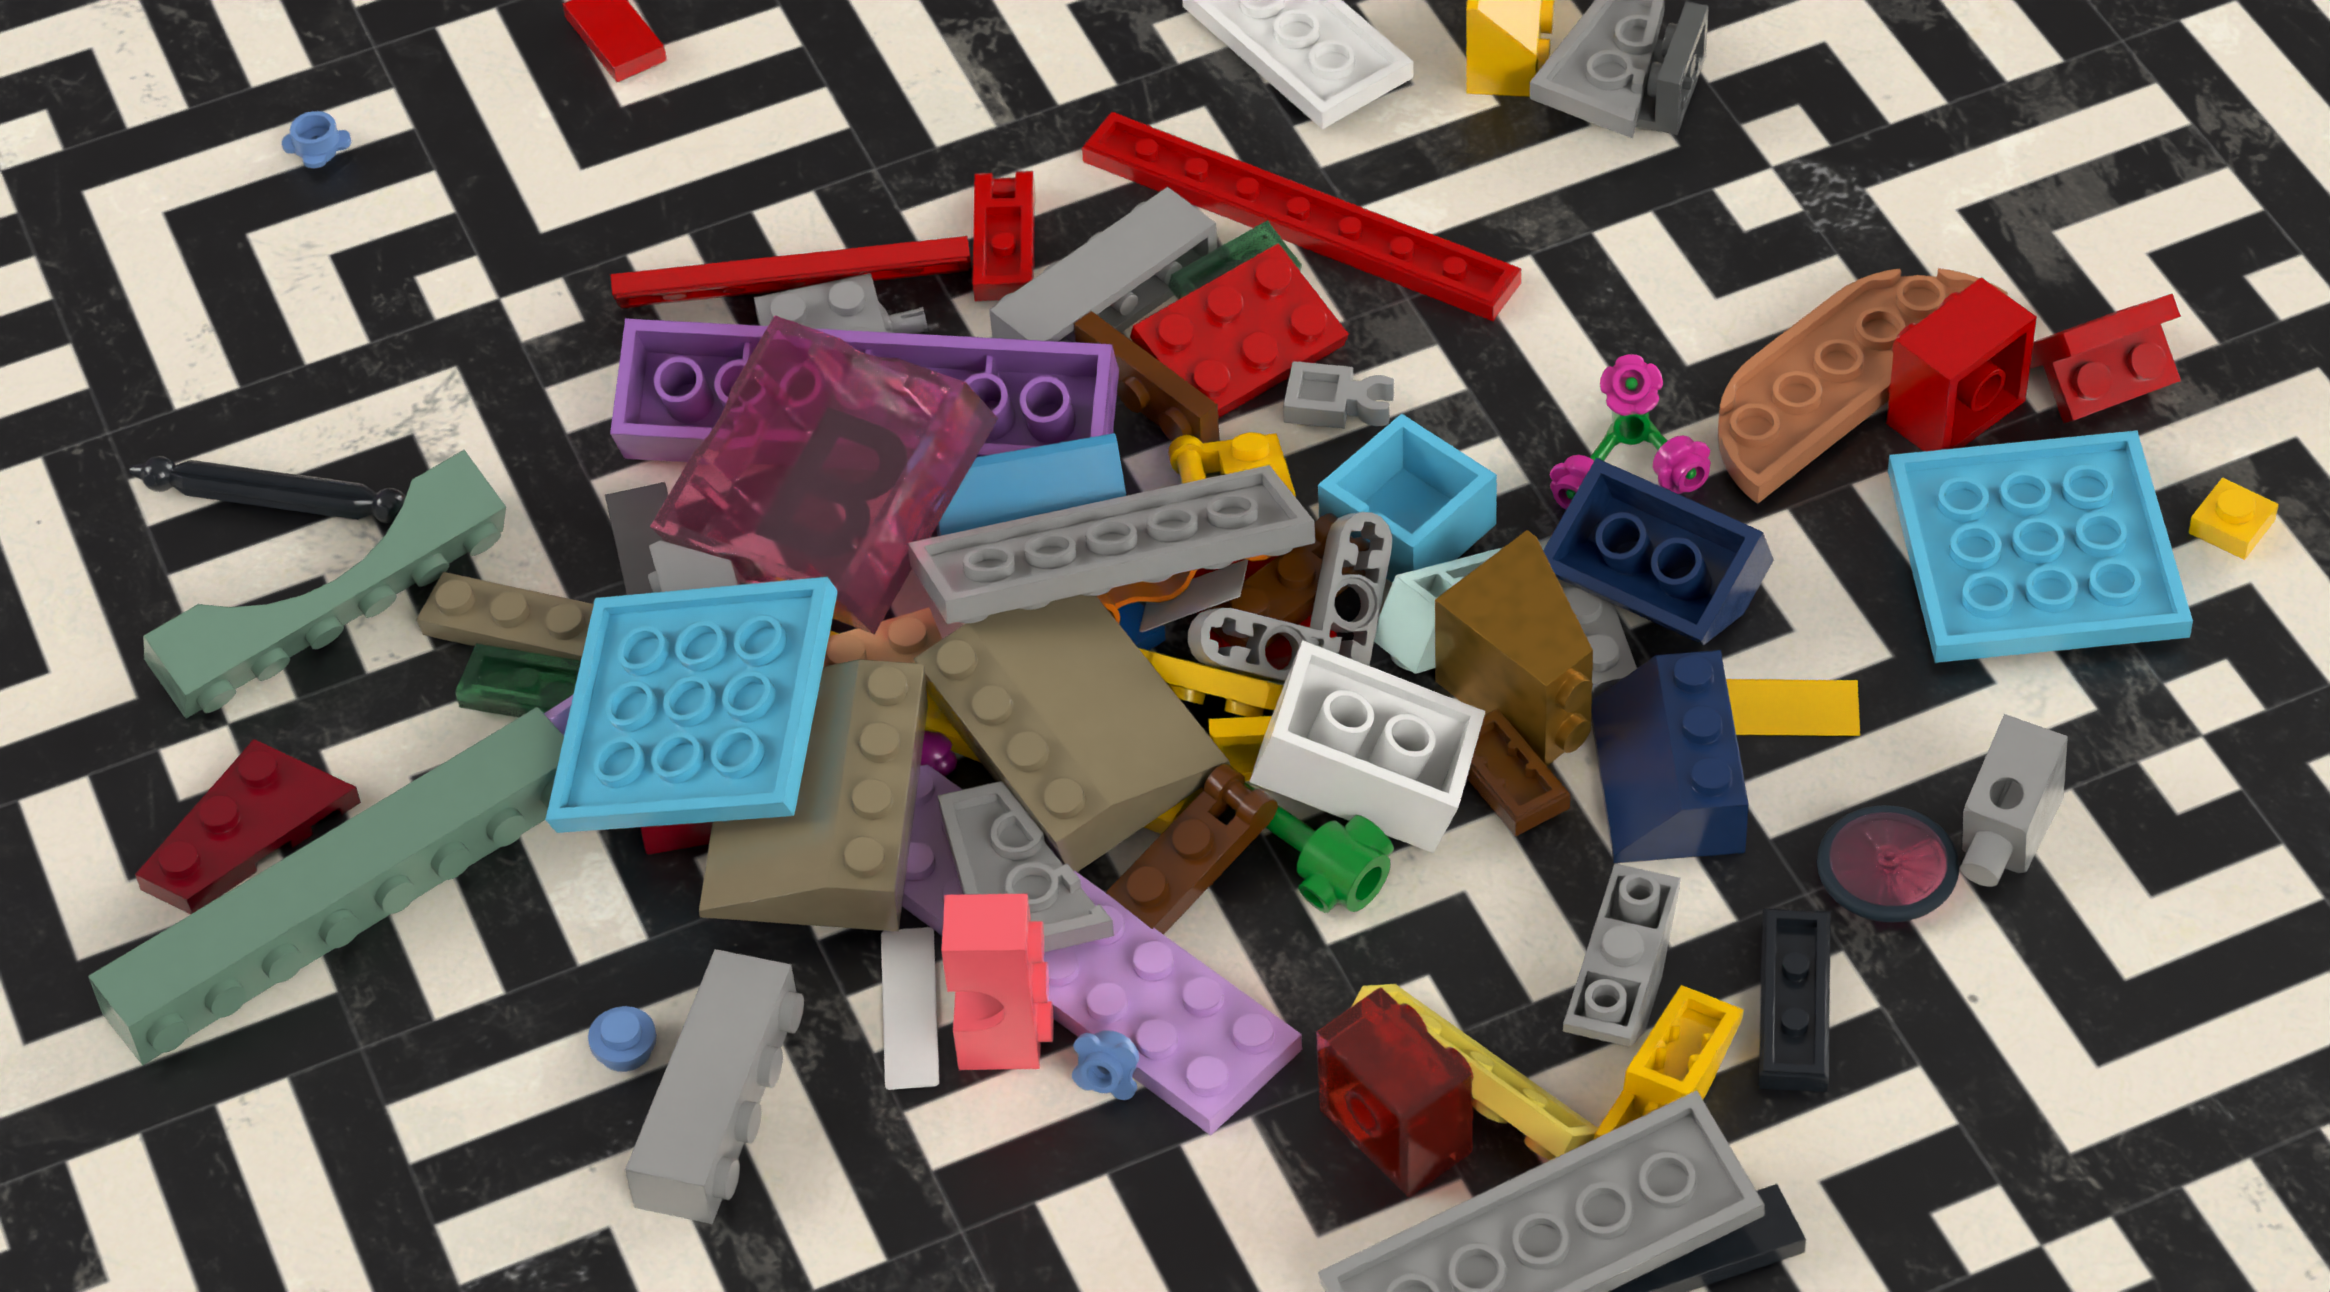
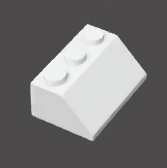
(1368, 746)

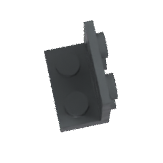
(1675, 71)

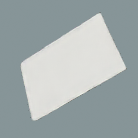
(1201, 594)

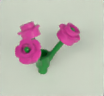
(1631, 395)

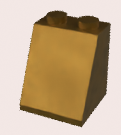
(1517, 648)

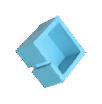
(1422, 488)

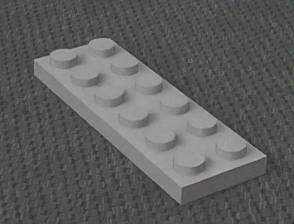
(1110, 544)
(1575, 1219)

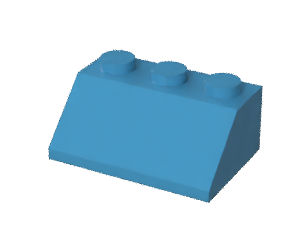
(1035, 483)

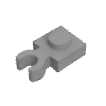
(1329, 393)

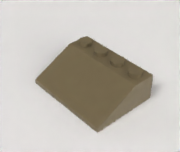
(1070, 722)
(853, 816)

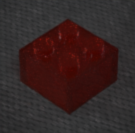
(1396, 1090)

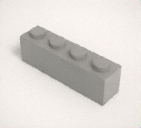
(1114, 274)
(714, 1087)

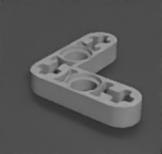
(1337, 554)

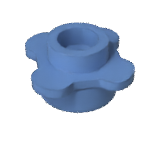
(315, 138)
(1106, 1063)

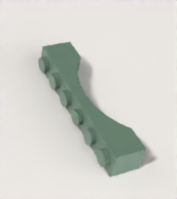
(220, 648)

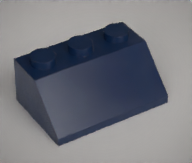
(1658, 553)
(1671, 761)

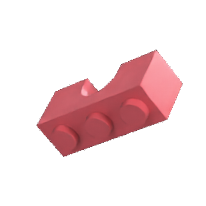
(998, 981)

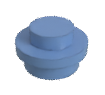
(622, 1038)

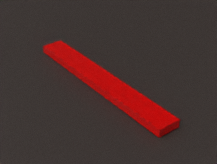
(1304, 216)

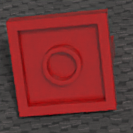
(2109, 358)

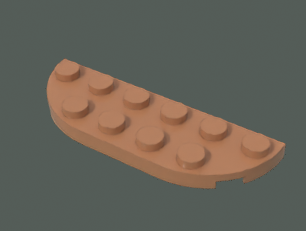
(1821, 376)

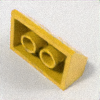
(1506, 44)

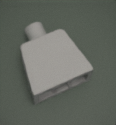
(2012, 800)

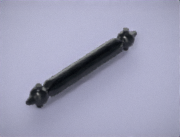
(270, 489)

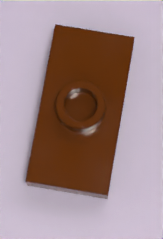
(1514, 777)

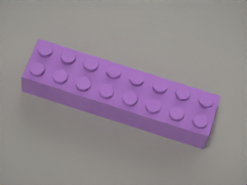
(681, 375)

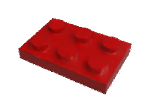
(1243, 330)

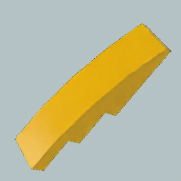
(1676, 1056)

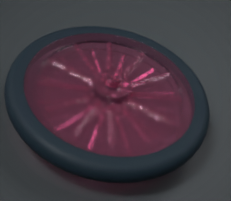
(1888, 863)

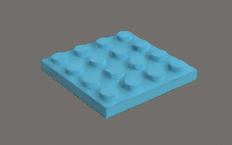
(2038, 546)
(693, 706)

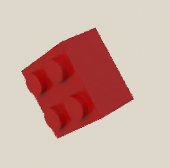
(1960, 368)

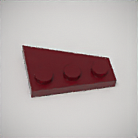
(239, 821)

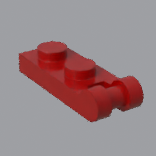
(1003, 234)

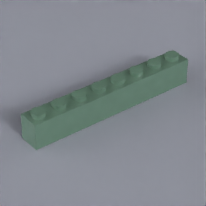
(331, 889)

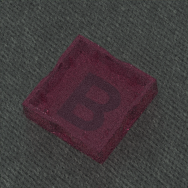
(827, 468)

